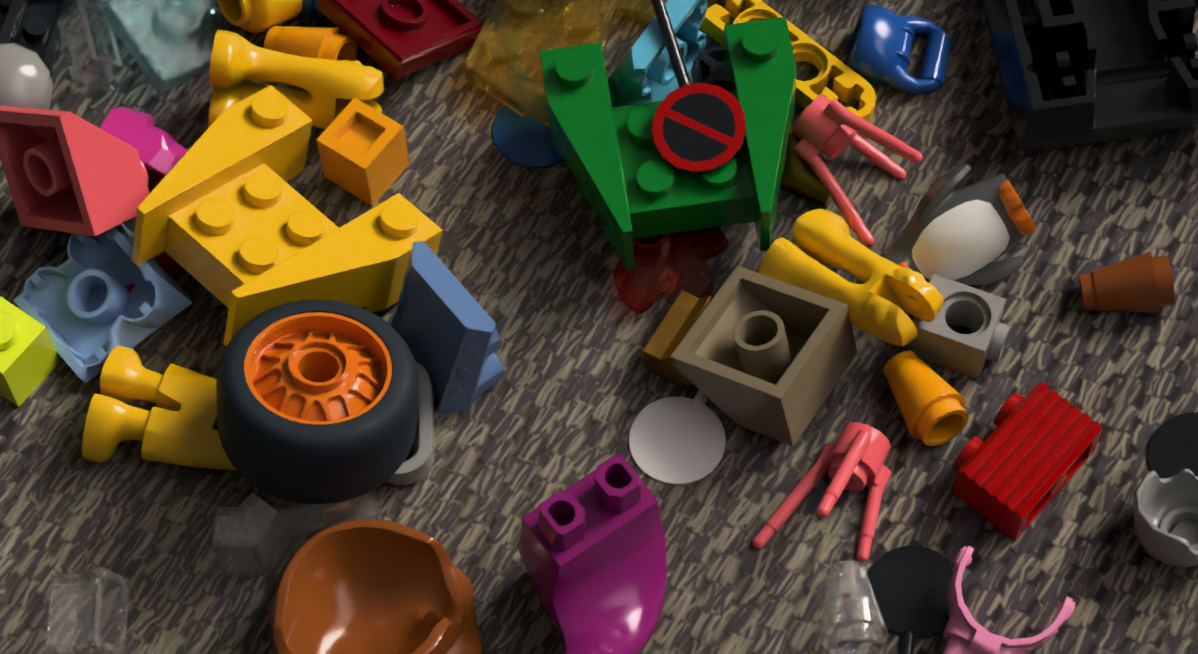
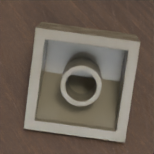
(767, 353)

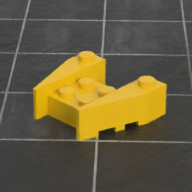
(259, 240)

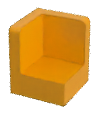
(363, 151)

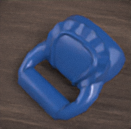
(883, 47)

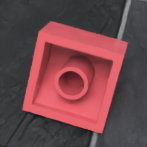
(68, 172)

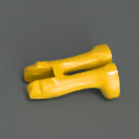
(327, 82)
(887, 288)

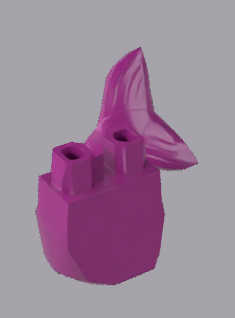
(599, 560)

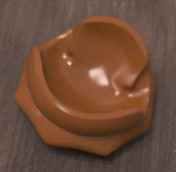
(373, 592)

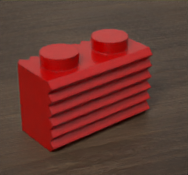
(1025, 459)

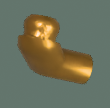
(800, 177)

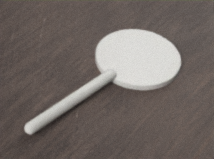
(677, 439)

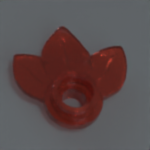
(669, 267)

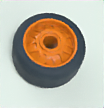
(317, 401)

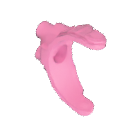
(969, 637)

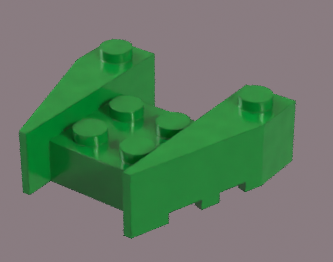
(624, 172)

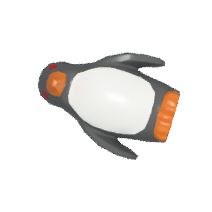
(963, 230)

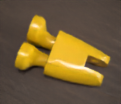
(174, 432)

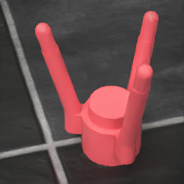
(830, 129)
(852, 464)

